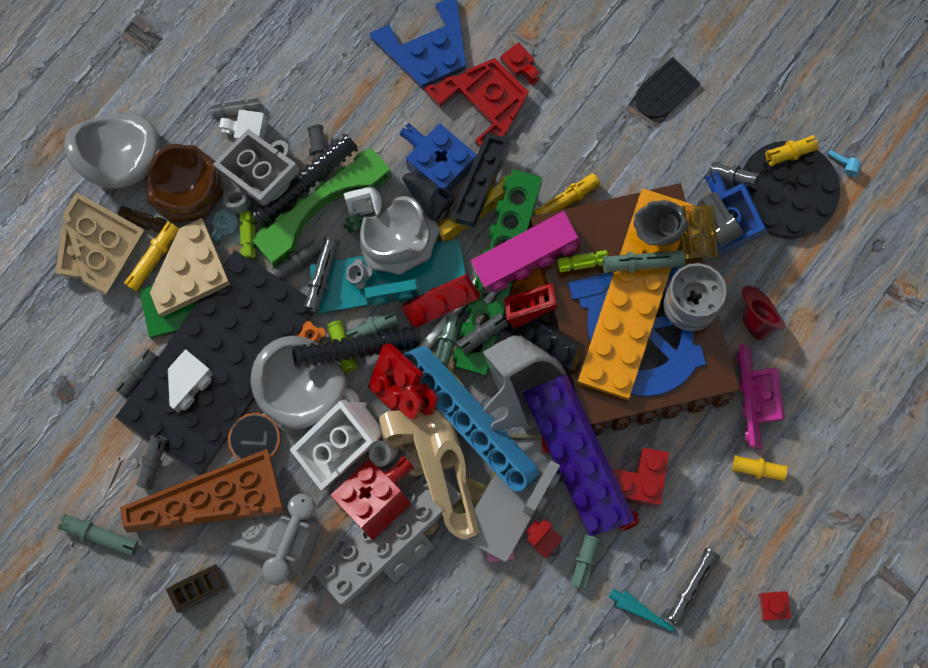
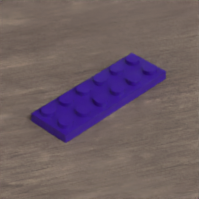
(579, 455)

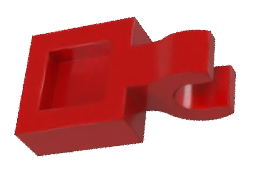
(519, 62)

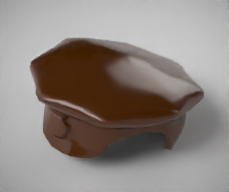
(183, 183)

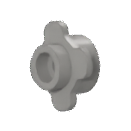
(353, 273)

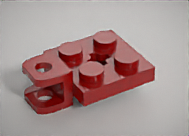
(407, 394)

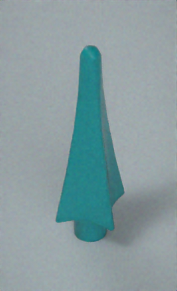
(630, 604)

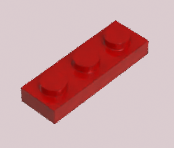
(440, 300)

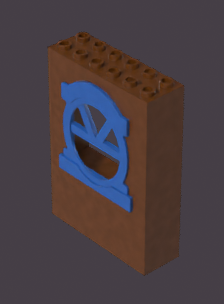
(695, 372)

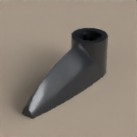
(432, 199)

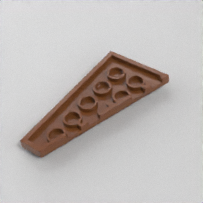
(227, 493)

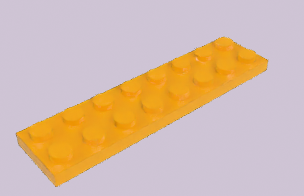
(626, 316)

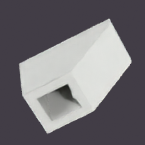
(185, 379)

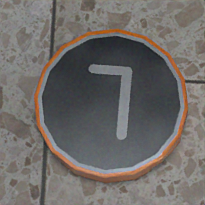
(254, 434)

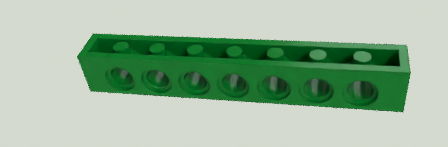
(529, 187)

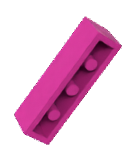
(526, 252)

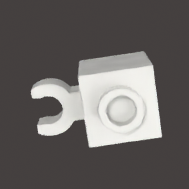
(246, 120)

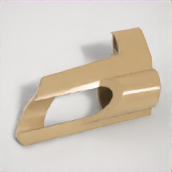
(438, 450)

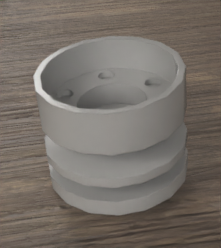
(700, 285)

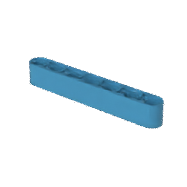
(473, 423)

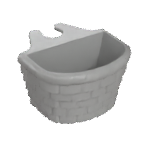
(516, 368)

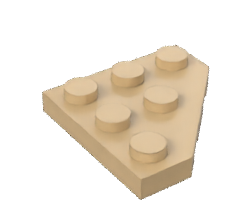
(99, 241)
(189, 270)

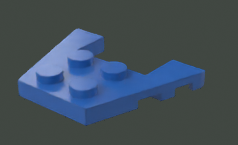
(431, 55)

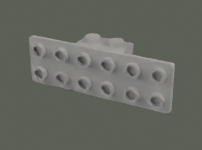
(506, 513)
(391, 551)

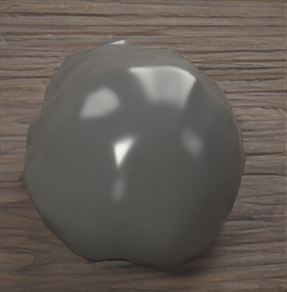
(660, 223)

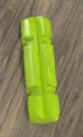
(247, 235)
(581, 261)

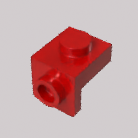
(543, 537)

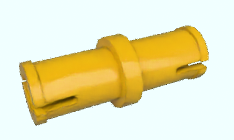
(791, 150)
(759, 468)

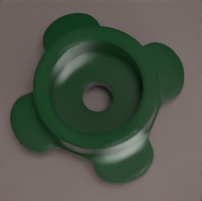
(354, 223)

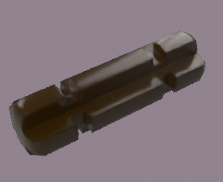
(142, 219)

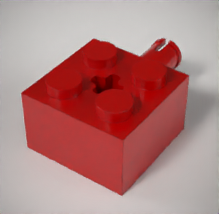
(373, 496)

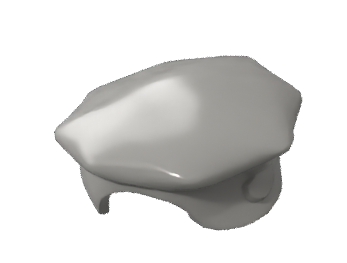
(398, 237)

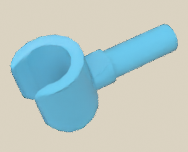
(852, 164)

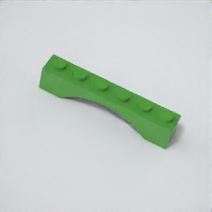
(282, 237)

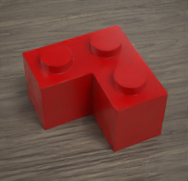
(647, 483)

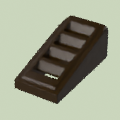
(172, 591)

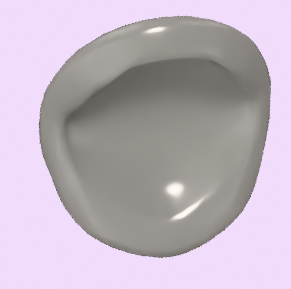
(112, 149)
(291, 394)

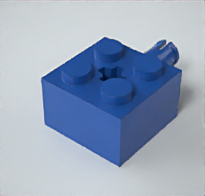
(436, 146)
(740, 203)

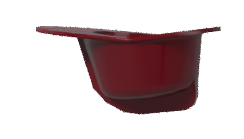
(760, 313)

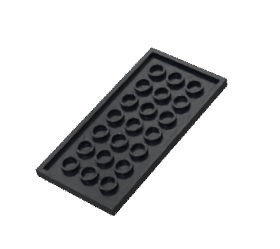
(226, 336)

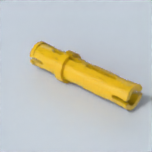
(573, 194)
(158, 248)

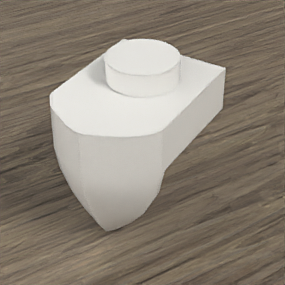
(363, 201)

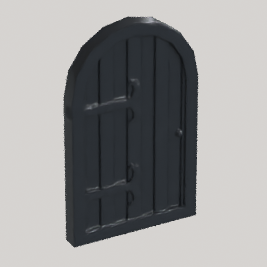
(665, 89)

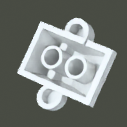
(341, 440)

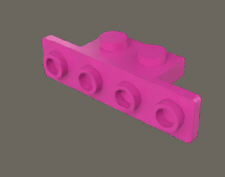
(761, 396)

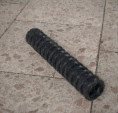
(306, 179)
(355, 347)

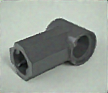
(725, 223)

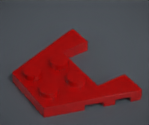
(489, 90)

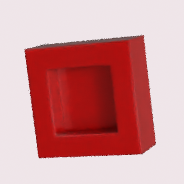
(774, 605)

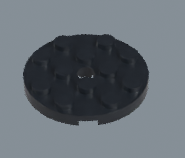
(815, 195)

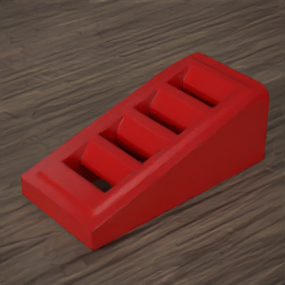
(521, 300)

